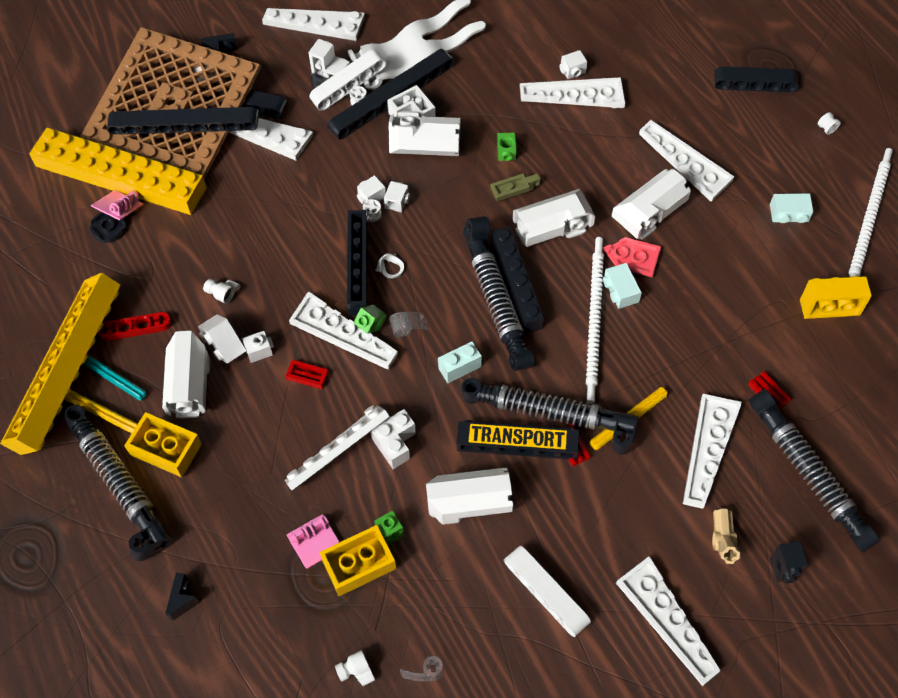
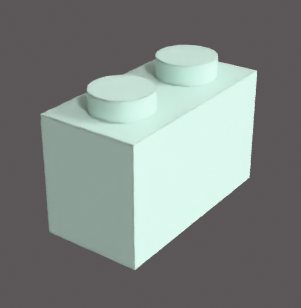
(791, 208)
(622, 286)
(459, 362)

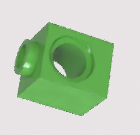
(506, 146)
(370, 319)
(389, 527)

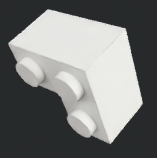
(324, 60)
(411, 100)
(222, 337)
(390, 437)

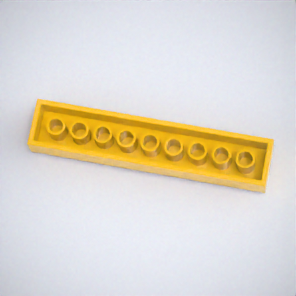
(118, 170)
(61, 365)

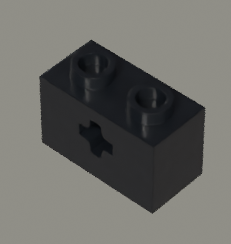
(788, 562)

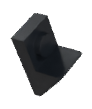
(220, 43)
(178, 601)

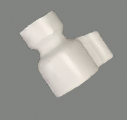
(221, 291)
(355, 665)

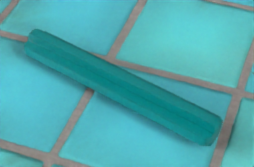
(115, 378)

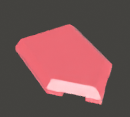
(638, 255)

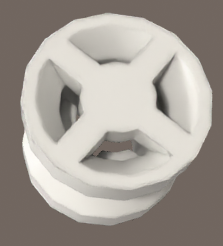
(356, 94)
(829, 123)
(370, 206)

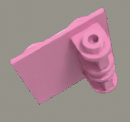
(118, 204)
(312, 539)

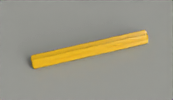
(640, 409)
(101, 411)

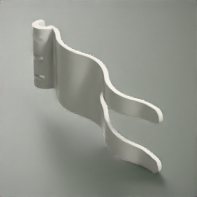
(410, 47)

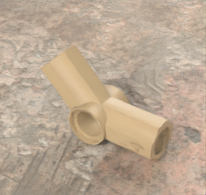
(724, 537)

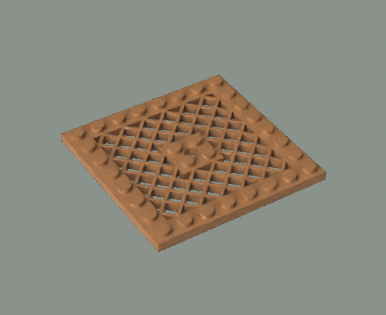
(150, 42)

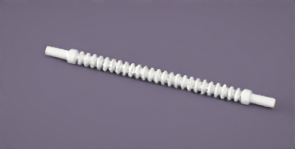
(871, 213)
(592, 380)

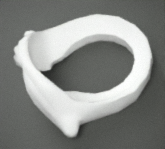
(390, 258)

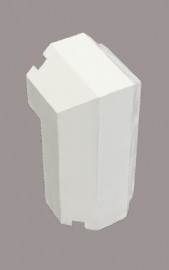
(423, 134)
(652, 203)
(553, 217)
(185, 376)
(469, 495)

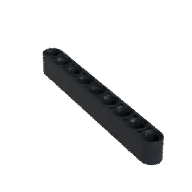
(377, 101)
(183, 120)

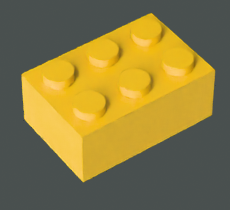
(835, 297)
(163, 444)
(358, 560)

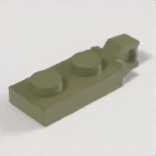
(514, 186)

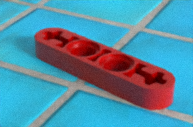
(134, 329)

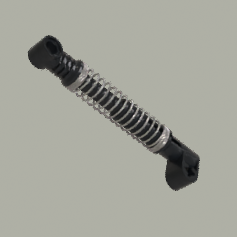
(483, 260)
(592, 416)
(785, 433)
(140, 510)

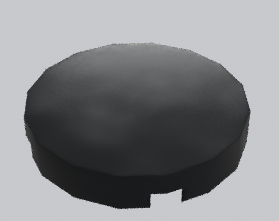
(107, 228)

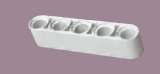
(349, 77)
(547, 591)

